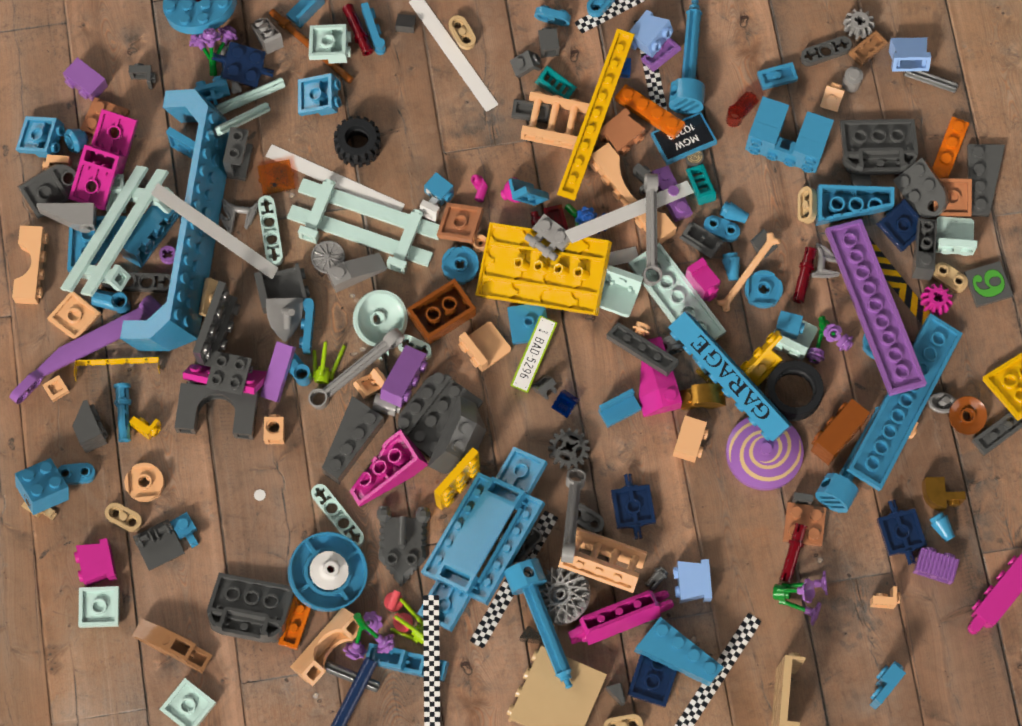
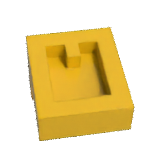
(143, 427)

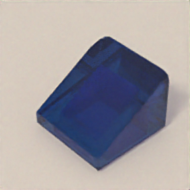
(565, 403)

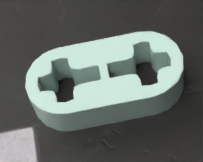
(416, 343)

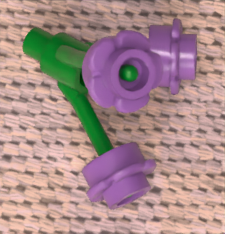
(832, 333)

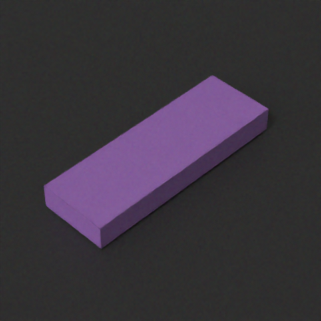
(277, 371)

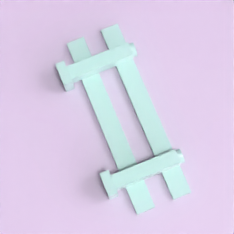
(402, 250)
(117, 276)

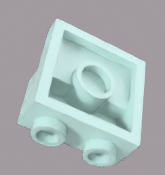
(330, 43)

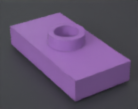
(666, 52)

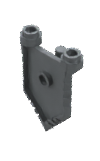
(402, 542)

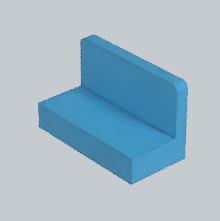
(304, 11)
(526, 193)
(619, 408)

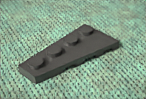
(983, 169)

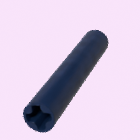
(355, 692)

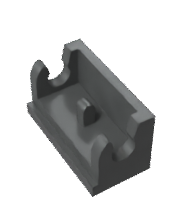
(701, 240)

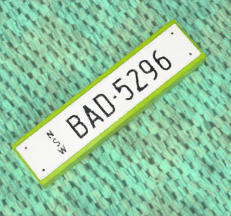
(533, 354)

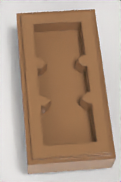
(868, 48)

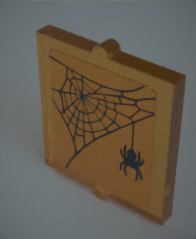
(276, 177)

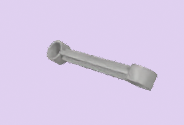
(651, 189)
(390, 341)
(572, 513)

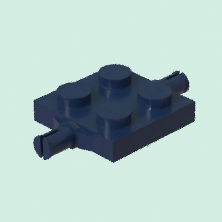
(242, 64)
(633, 506)
(901, 532)

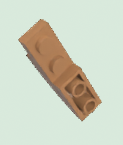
(172, 644)

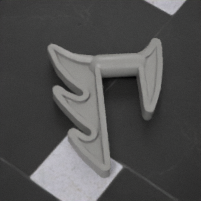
(231, 211)
(824, 255)

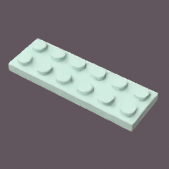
(675, 293)

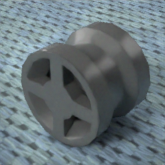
(673, 346)

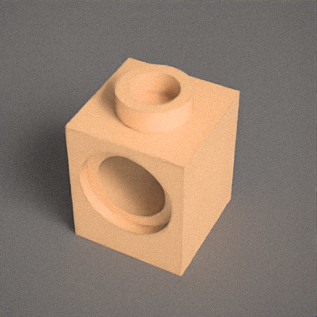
(274, 437)

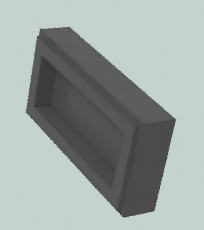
(523, 109)

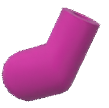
(481, 187)

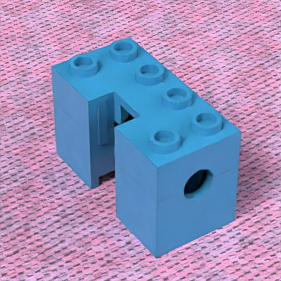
(803, 153)

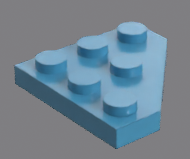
(79, 241)

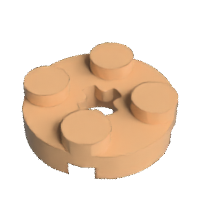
(136, 475)

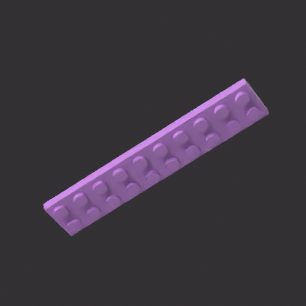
(875, 307)

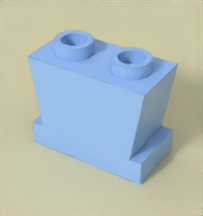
(650, 33)
(909, 54)
(693, 581)

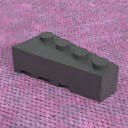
(353, 436)

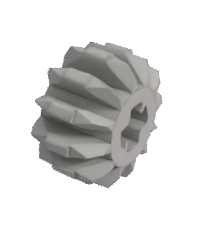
(852, 20)

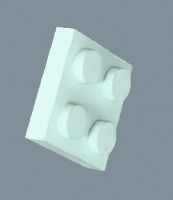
(99, 607)
(187, 705)

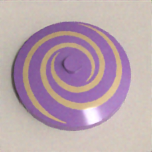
(762, 462)

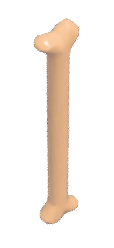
(725, 303)

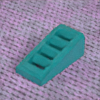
(559, 79)
(703, 195)

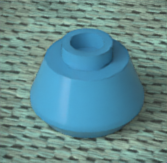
(75, 139)

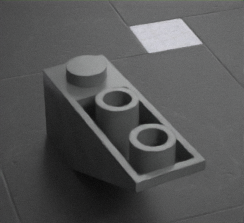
(924, 249)

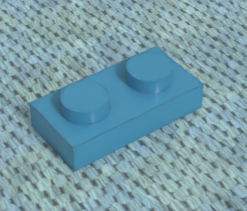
(777, 76)

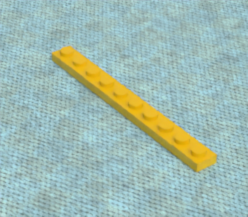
(595, 114)

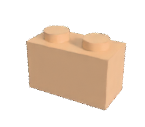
(690, 438)

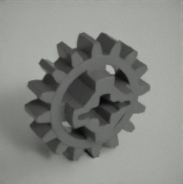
(562, 452)

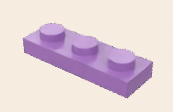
(679, 208)

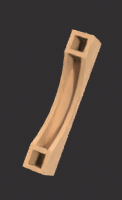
(607, 164)

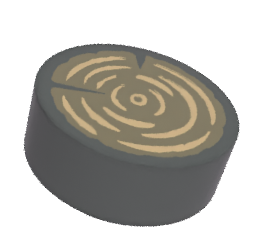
(695, 159)

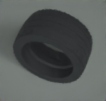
(810, 375)

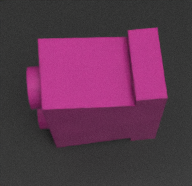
(703, 280)
(95, 562)

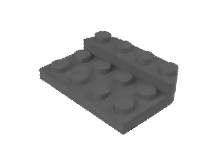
(878, 146)
(216, 325)
(430, 409)
(249, 608)

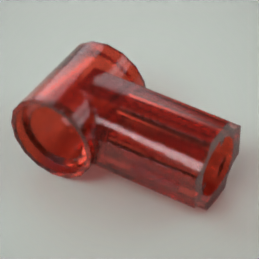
(741, 108)

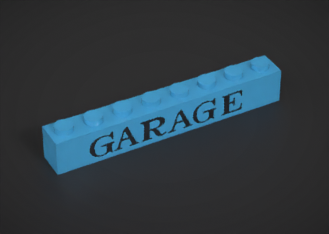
(729, 376)

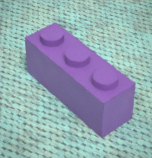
(404, 376)

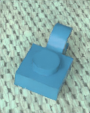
(184, 528)

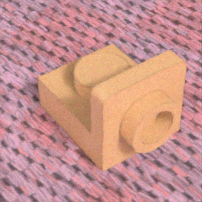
(56, 159)
(882, 600)

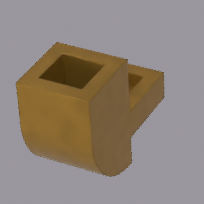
(702, 395)
(936, 495)

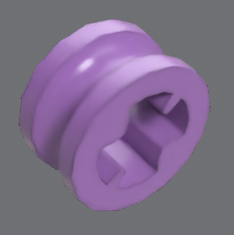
(167, 249)

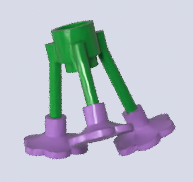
(806, 589)

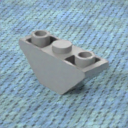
(267, 35)

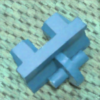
(214, 90)

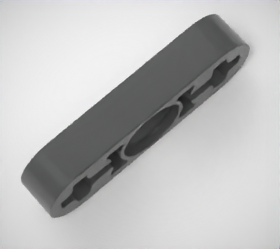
(831, 44)

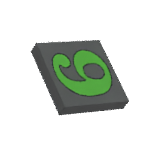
(988, 284)

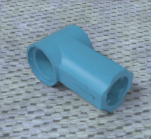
(110, 300)
(298, 367)

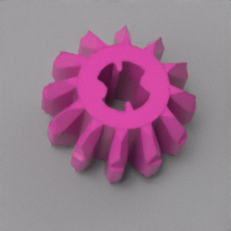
(932, 293)

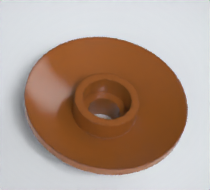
(976, 411)

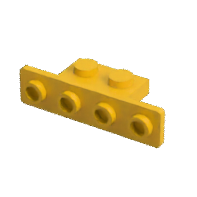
(763, 359)

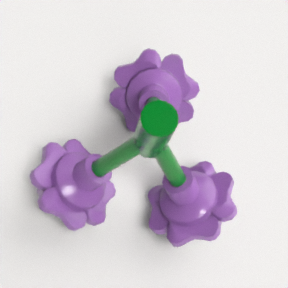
(209, 37)
(371, 624)

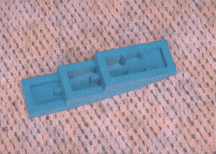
(403, 661)

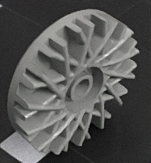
(565, 595)

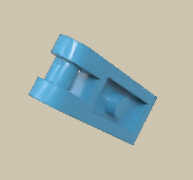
(373, 29)
(307, 325)

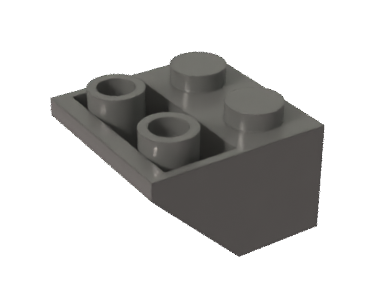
(88, 430)

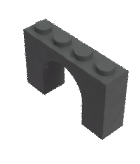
(194, 397)

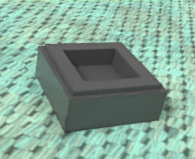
(802, 498)

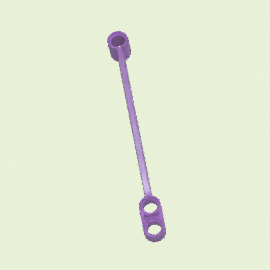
(82, 347)

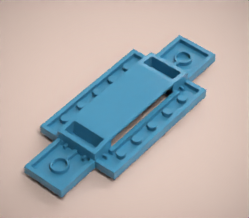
(474, 532)

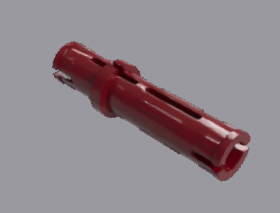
(361, 36)
(806, 268)
(793, 552)

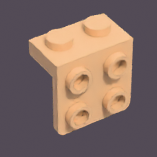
(484, 346)

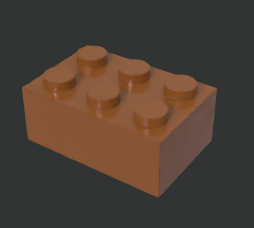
(441, 311)
(839, 431)

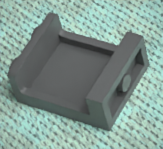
(237, 154)
(285, 284)

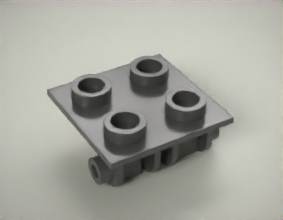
(229, 373)
(158, 545)

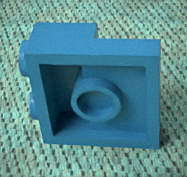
(318, 95)
(40, 136)
(887, 680)

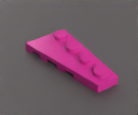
(200, 374)

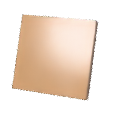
(74, 316)

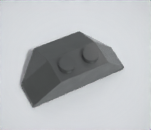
(460, 434)

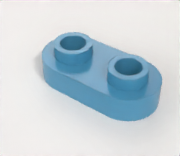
(602, 5)
(557, 17)
(721, 228)
(75, 473)

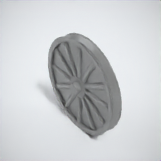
(326, 255)

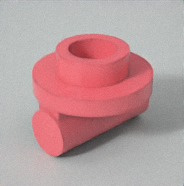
(392, 601)
(400, 627)

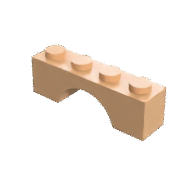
(27, 287)
(311, 662)

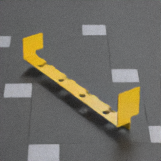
(116, 361)

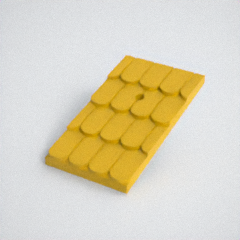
(524, 276)

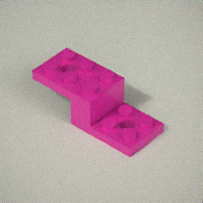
(103, 159)

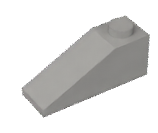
(74, 215)
(355, 271)

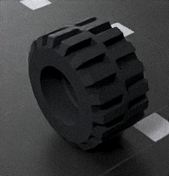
(355, 127)

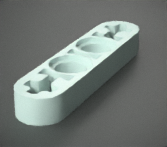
(270, 230)
(338, 515)

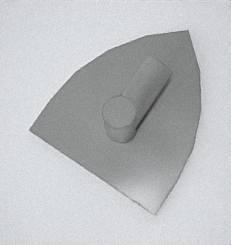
(284, 315)

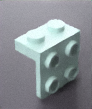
(955, 236)
(620, 291)
(797, 348)

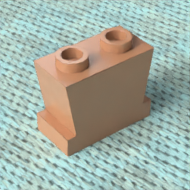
(622, 132)

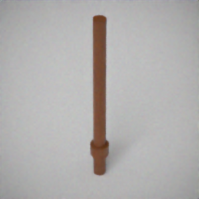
(286, 24)

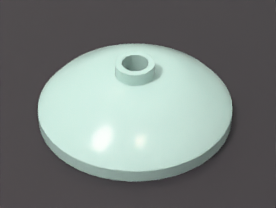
(390, 314)

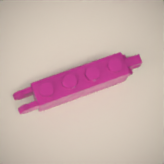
(998, 597)
(620, 617)

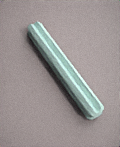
(251, 95)
(242, 118)

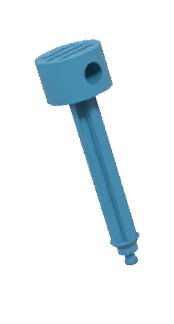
(687, 92)
(838, 490)
(526, 578)

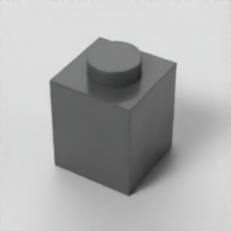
(548, 42)

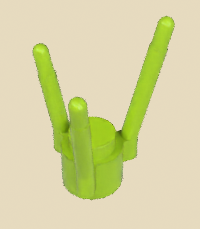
(322, 374)
(417, 631)

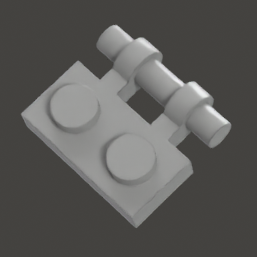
(553, 233)

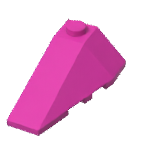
(657, 391)
(392, 466)

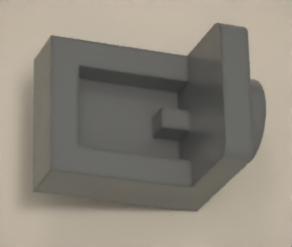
(526, 63)
(142, 72)
(639, 172)

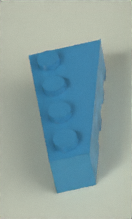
(849, 202)

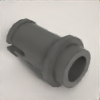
(657, 577)

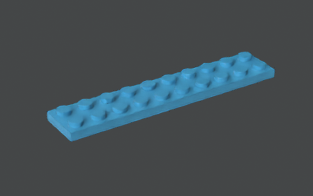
(901, 411)

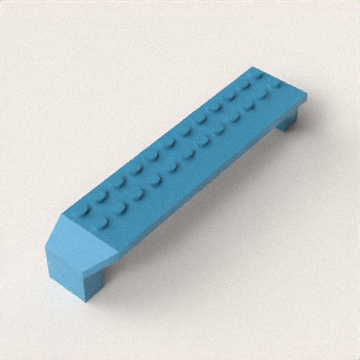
(179, 318)

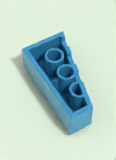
(148, 235)
(674, 650)

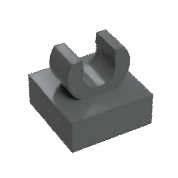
(543, 385)

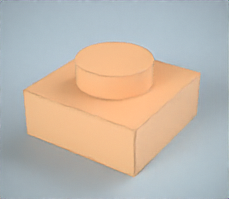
(56, 388)

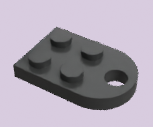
(47, 187)
(921, 188)

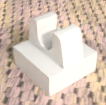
(430, 209)

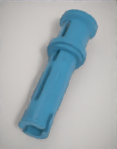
(122, 403)

